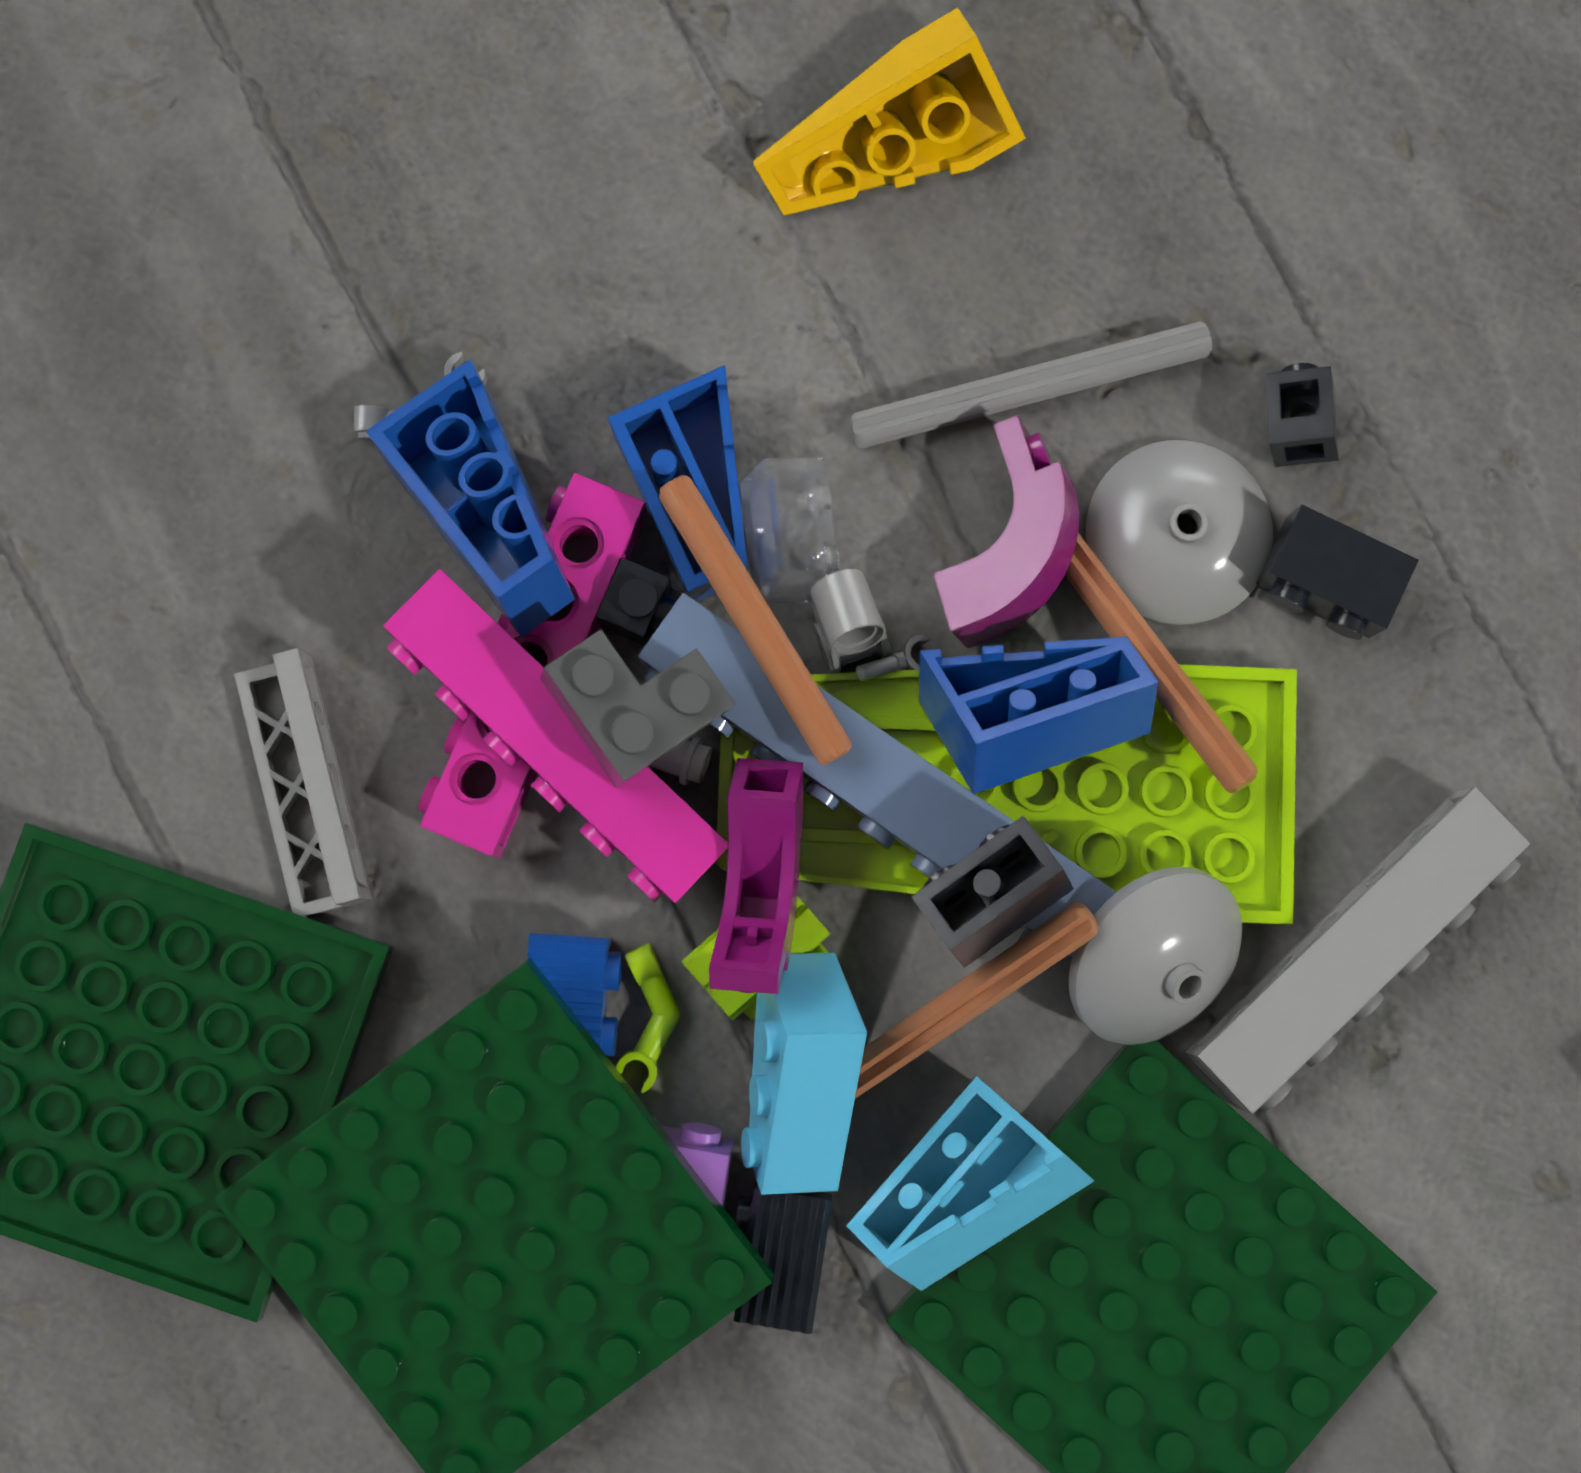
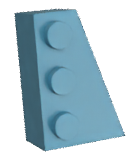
(803, 1078)
(964, 1189)

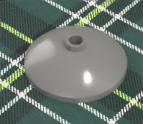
(1158, 567)
(1157, 956)

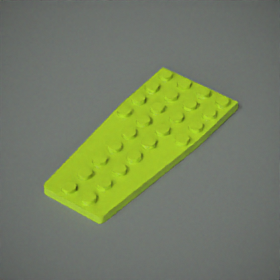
(1109, 811)

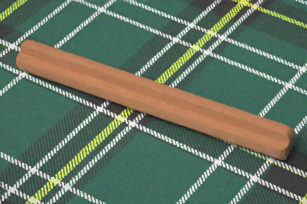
(755, 620)
(1175, 689)
(976, 993)

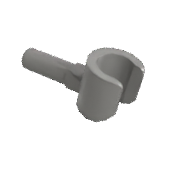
(898, 661)

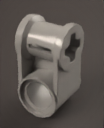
(847, 620)

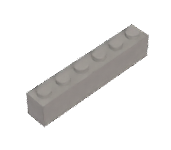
(1358, 950)

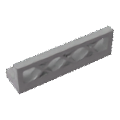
(318, 774)

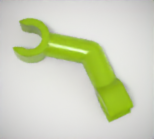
(663, 1007)

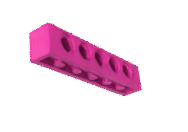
(574, 511)

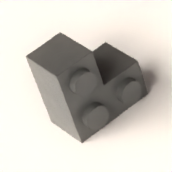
(627, 722)

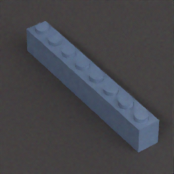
(877, 779)

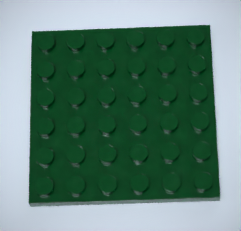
(158, 1058)
(495, 1233)
(1177, 1305)

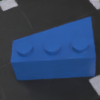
(690, 436)
(1035, 708)

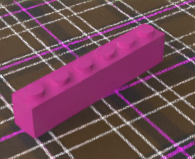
(501, 685)

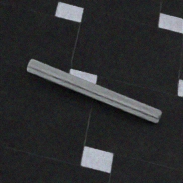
(1031, 384)

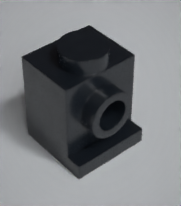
(1304, 438)
(636, 602)

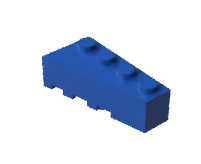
(468, 483)

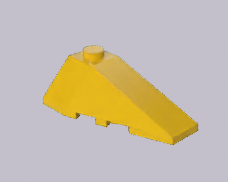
(907, 116)

